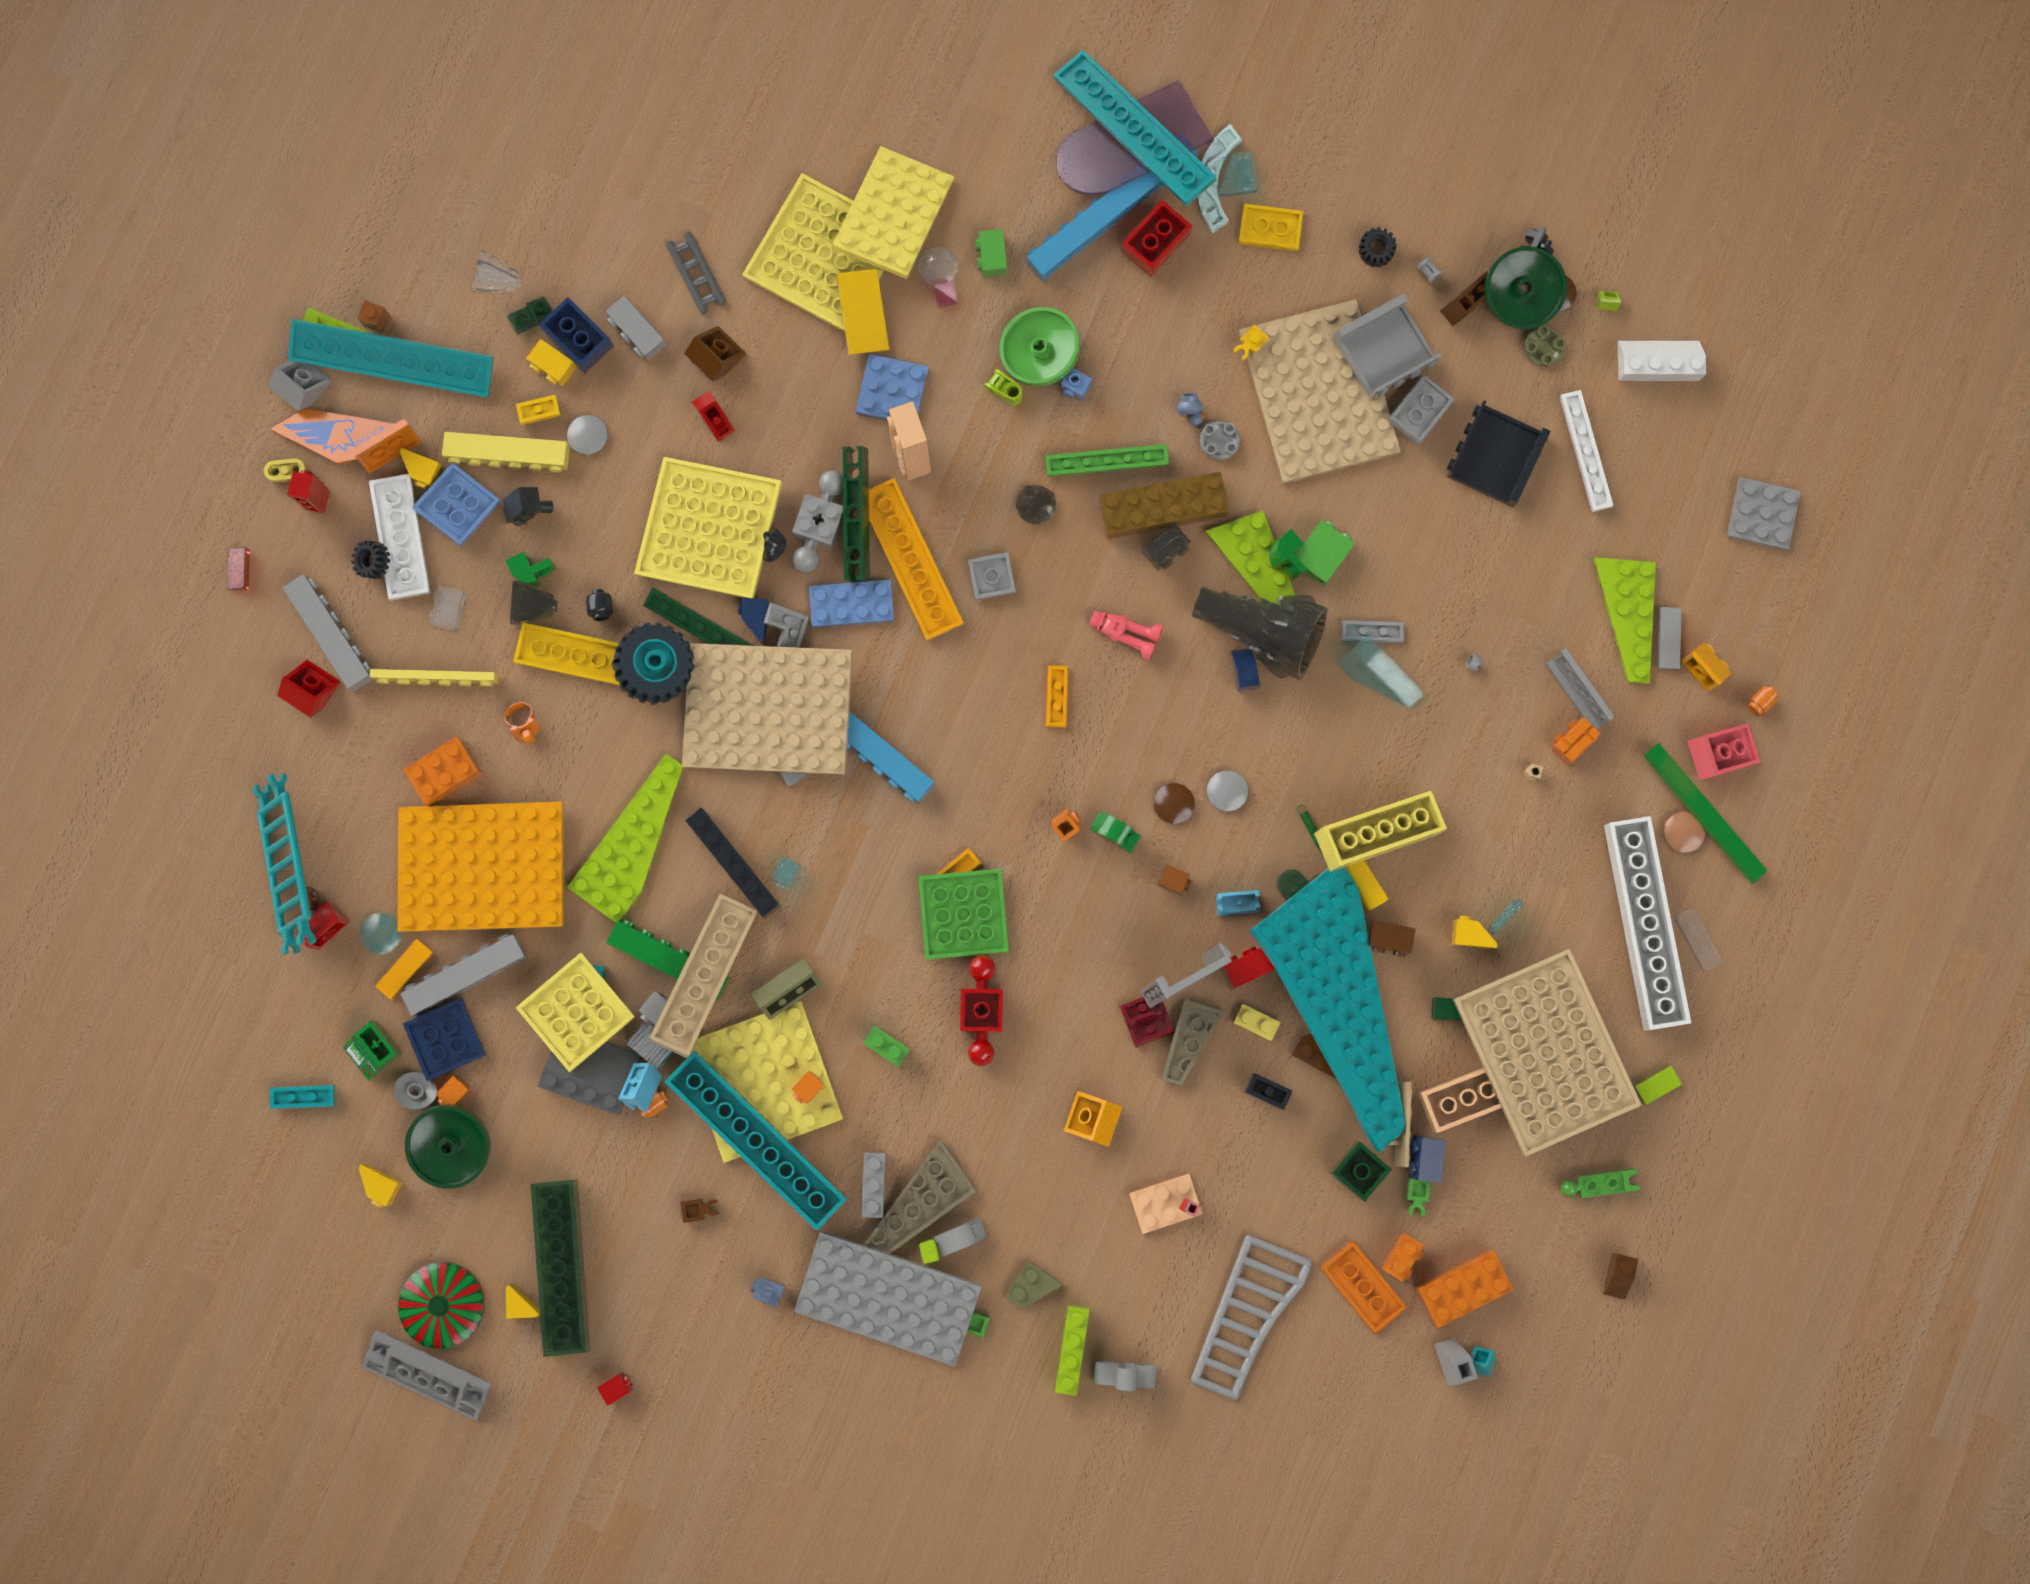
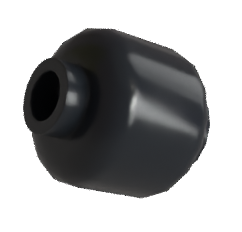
(599, 605)

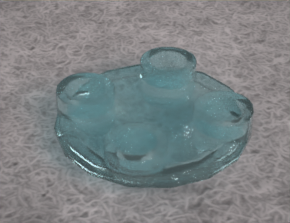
(380, 933)

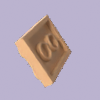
(1160, 1203)

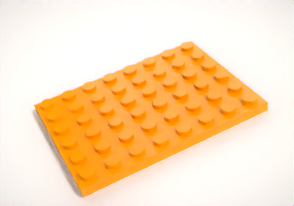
(481, 866)

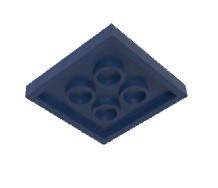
(444, 1039)

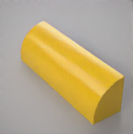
(1369, 888)

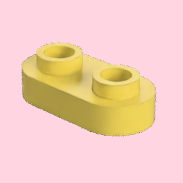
(285, 469)

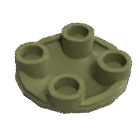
(1544, 346)

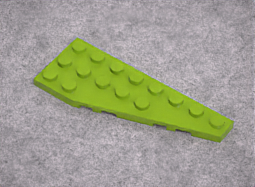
(622, 860)

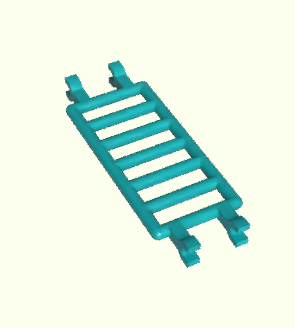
(300, 922)

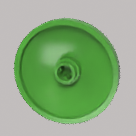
(1039, 346)

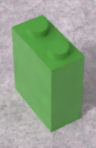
(1324, 552)

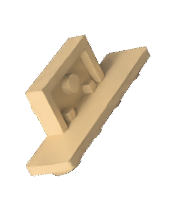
(1402, 1142)

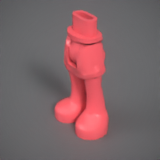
(1115, 625)

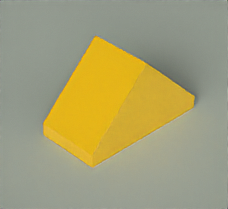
(519, 1305)

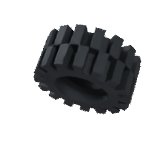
(1377, 235)
(362, 556)

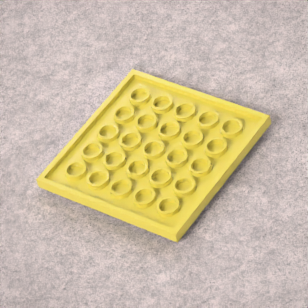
(798, 253)
(708, 528)
(765, 1063)

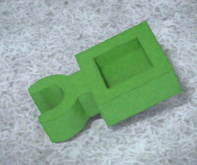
(1417, 1192)

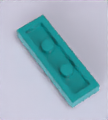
(302, 1097)

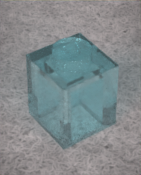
(786, 873)

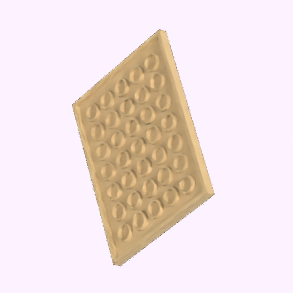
(1313, 399)
(768, 709)
(1547, 1052)

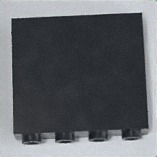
(1497, 455)

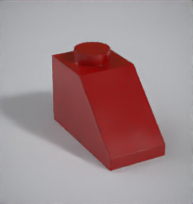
(713, 416)

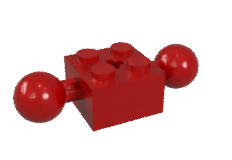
(982, 970)

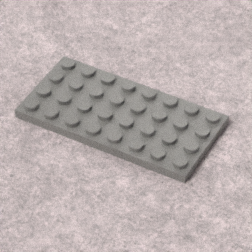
(887, 1298)

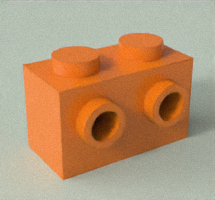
(1402, 1257)

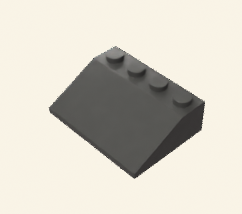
(595, 1080)

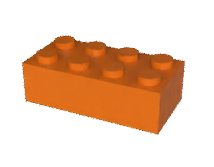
(1464, 1288)

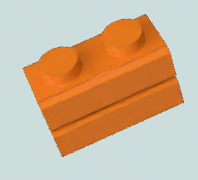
(1575, 741)

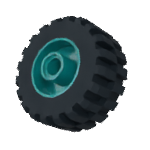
(653, 663)

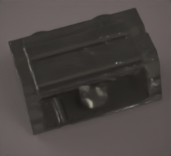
(1167, 547)

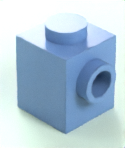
(1075, 384)

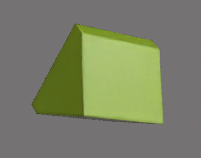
(1608, 300)

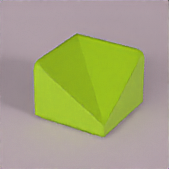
(929, 1251)

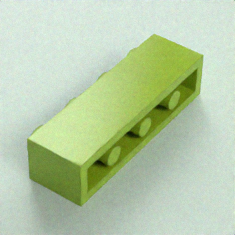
(1072, 1350)

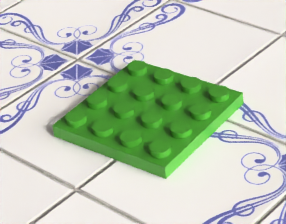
(963, 914)

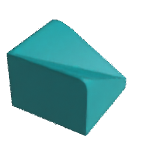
(1483, 1360)

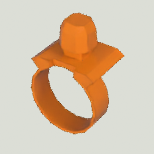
(526, 731)

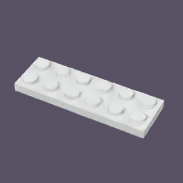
(400, 532)

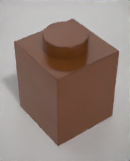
(373, 316)
(1174, 880)

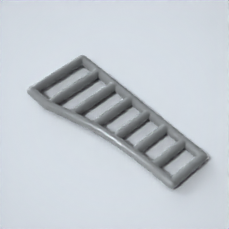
(1270, 1317)

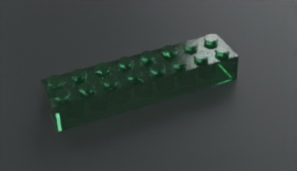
(560, 1268)

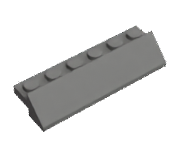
(426, 1375)

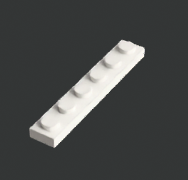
(1586, 451)

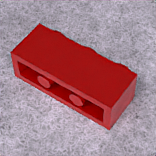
(308, 491)

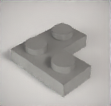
(790, 622)

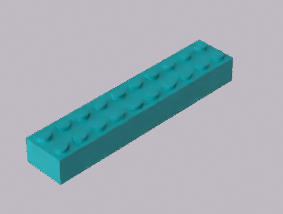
(756, 1140)

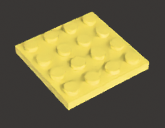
(575, 1012)

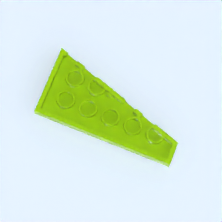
(1247, 547)
(1630, 604)

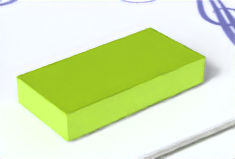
(1657, 1085)

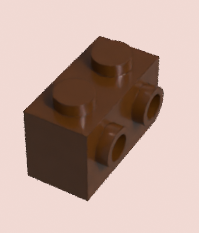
(1391, 937)

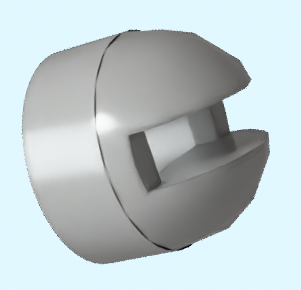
(1473, 662)

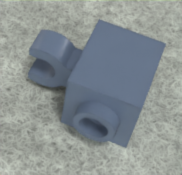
(767, 1291)

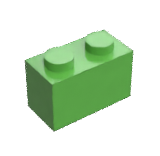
(992, 253)
(886, 1046)

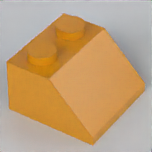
(1706, 666)
(1093, 1118)

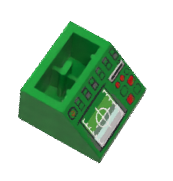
(371, 1049)

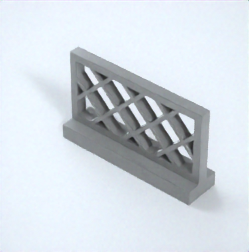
(1579, 689)

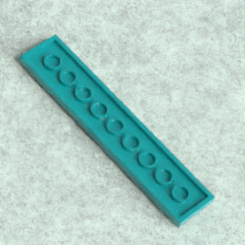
(1135, 128)
(390, 358)

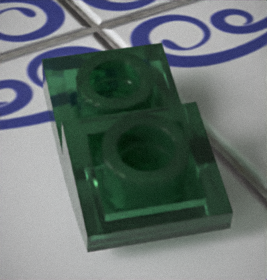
(529, 316)

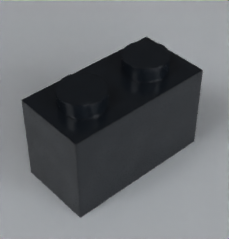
(1268, 1091)

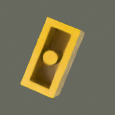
(551, 363)

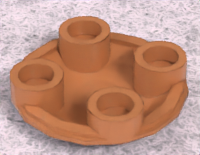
(1684, 832)

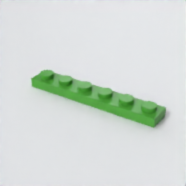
(1106, 460)

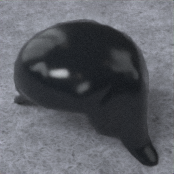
(774, 545)

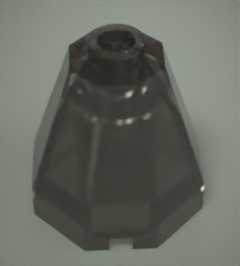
(530, 604)

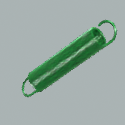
(1305, 816)

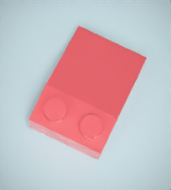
(1723, 751)

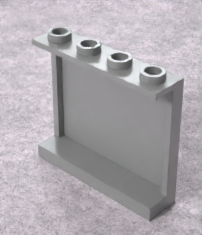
(1385, 347)
(1159, 989)

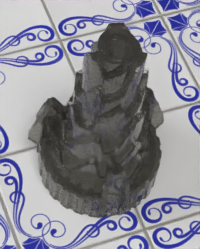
(1281, 632)

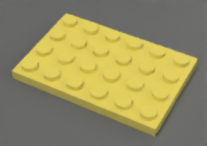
(893, 212)

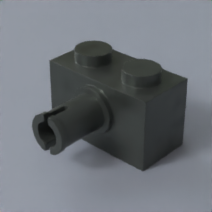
(524, 505)

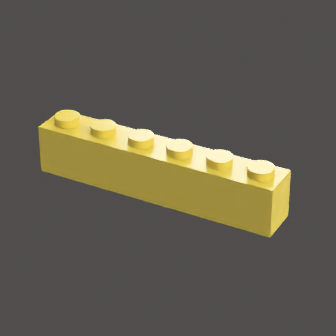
(506, 451)

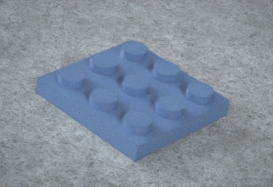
(889, 385)
(456, 504)

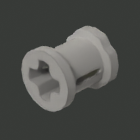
(1431, 274)

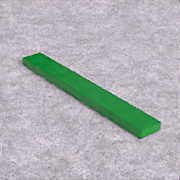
(1705, 813)

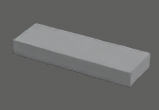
(1377, 630)
(1669, 638)

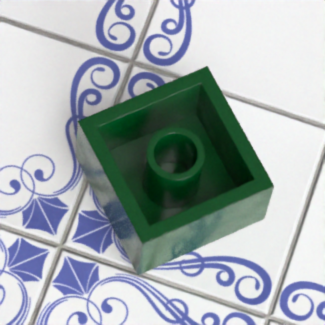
(1360, 1171)

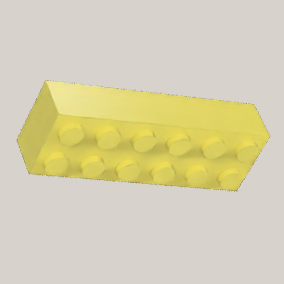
(1380, 831)

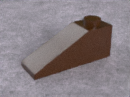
(1465, 301)

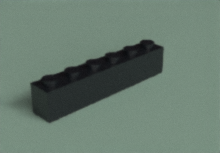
(733, 863)

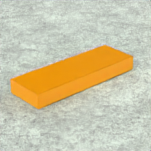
(1057, 697)
(404, 969)

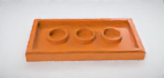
(1363, 1287)

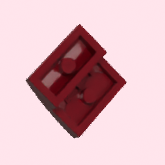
(1146, 1023)

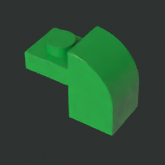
(1283, 554)
(526, 572)
(1115, 831)

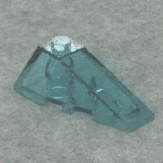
(1376, 670)

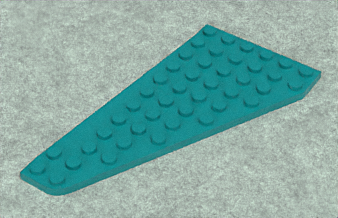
(1329, 971)

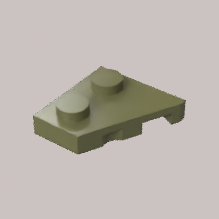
(1031, 1285)

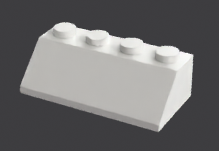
(1661, 361)

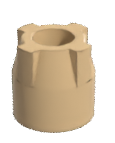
(1528, 772)

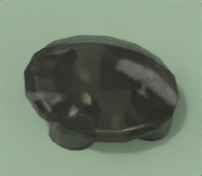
(1036, 504)

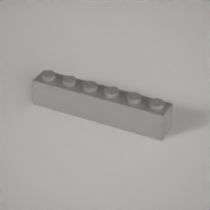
(328, 632)
(463, 975)

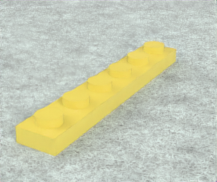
(443, 678)

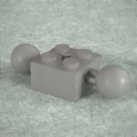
(824, 534)

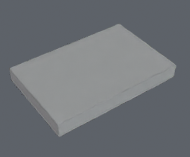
(1420, 409)

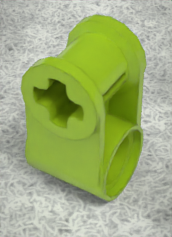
(1001, 385)

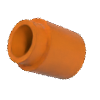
(1763, 701)
(657, 1104)

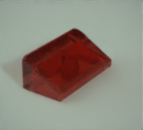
(238, 568)

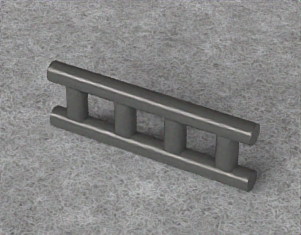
(697, 261)

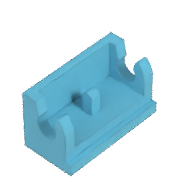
(1238, 903)
(640, 1086)

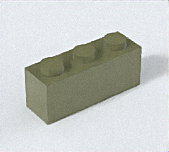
(786, 989)

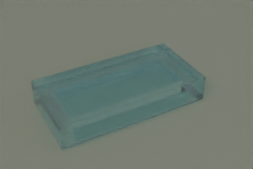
(1506, 915)

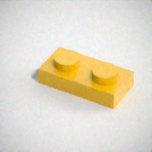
(538, 409)

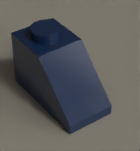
(753, 615)
(1245, 670)

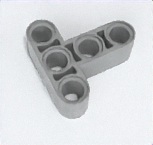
(1125, 1375)

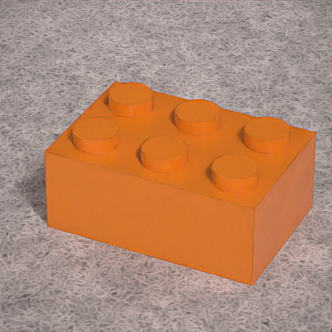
(443, 771)

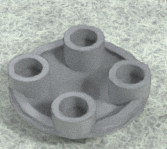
(587, 435)
(1219, 440)
(1227, 791)

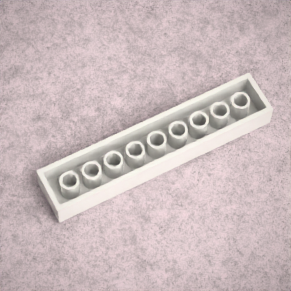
(1647, 923)

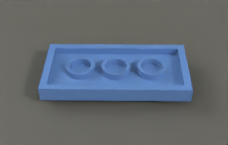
(851, 603)

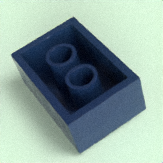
(576, 335)

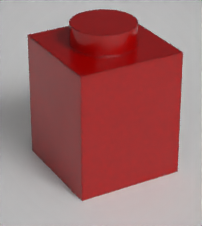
(615, 1388)

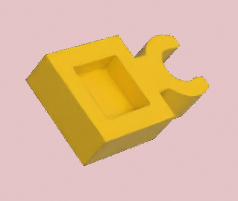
(1252, 341)

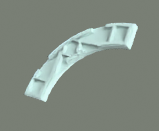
(1213, 160)

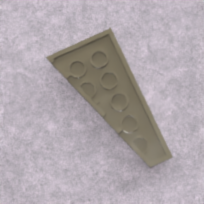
(927, 1197)

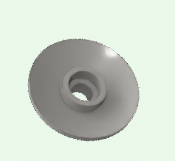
(414, 1083)

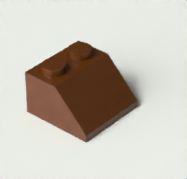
(714, 353)

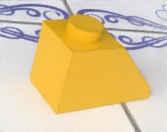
(421, 469)
(1471, 934)
(379, 1186)

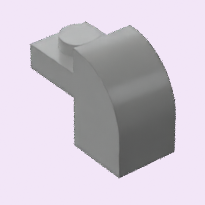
(960, 1236)

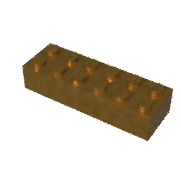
(1163, 505)

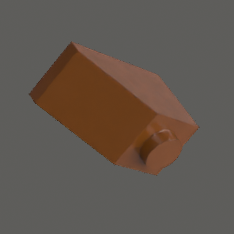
(1620, 1275)

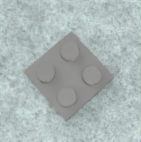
(991, 576)

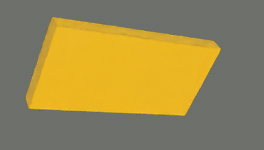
(862, 311)

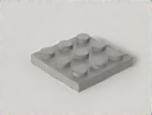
(1763, 514)

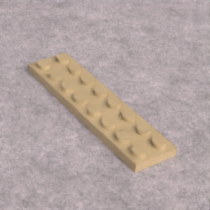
(703, 976)

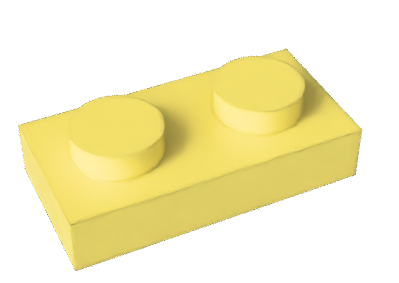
(1256, 1022)

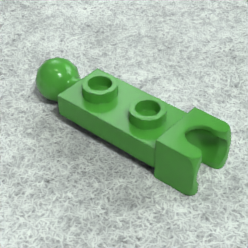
(1600, 1184)

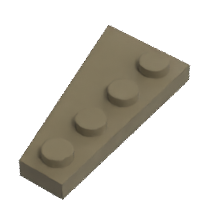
(1190, 1036)

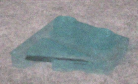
(1240, 175)

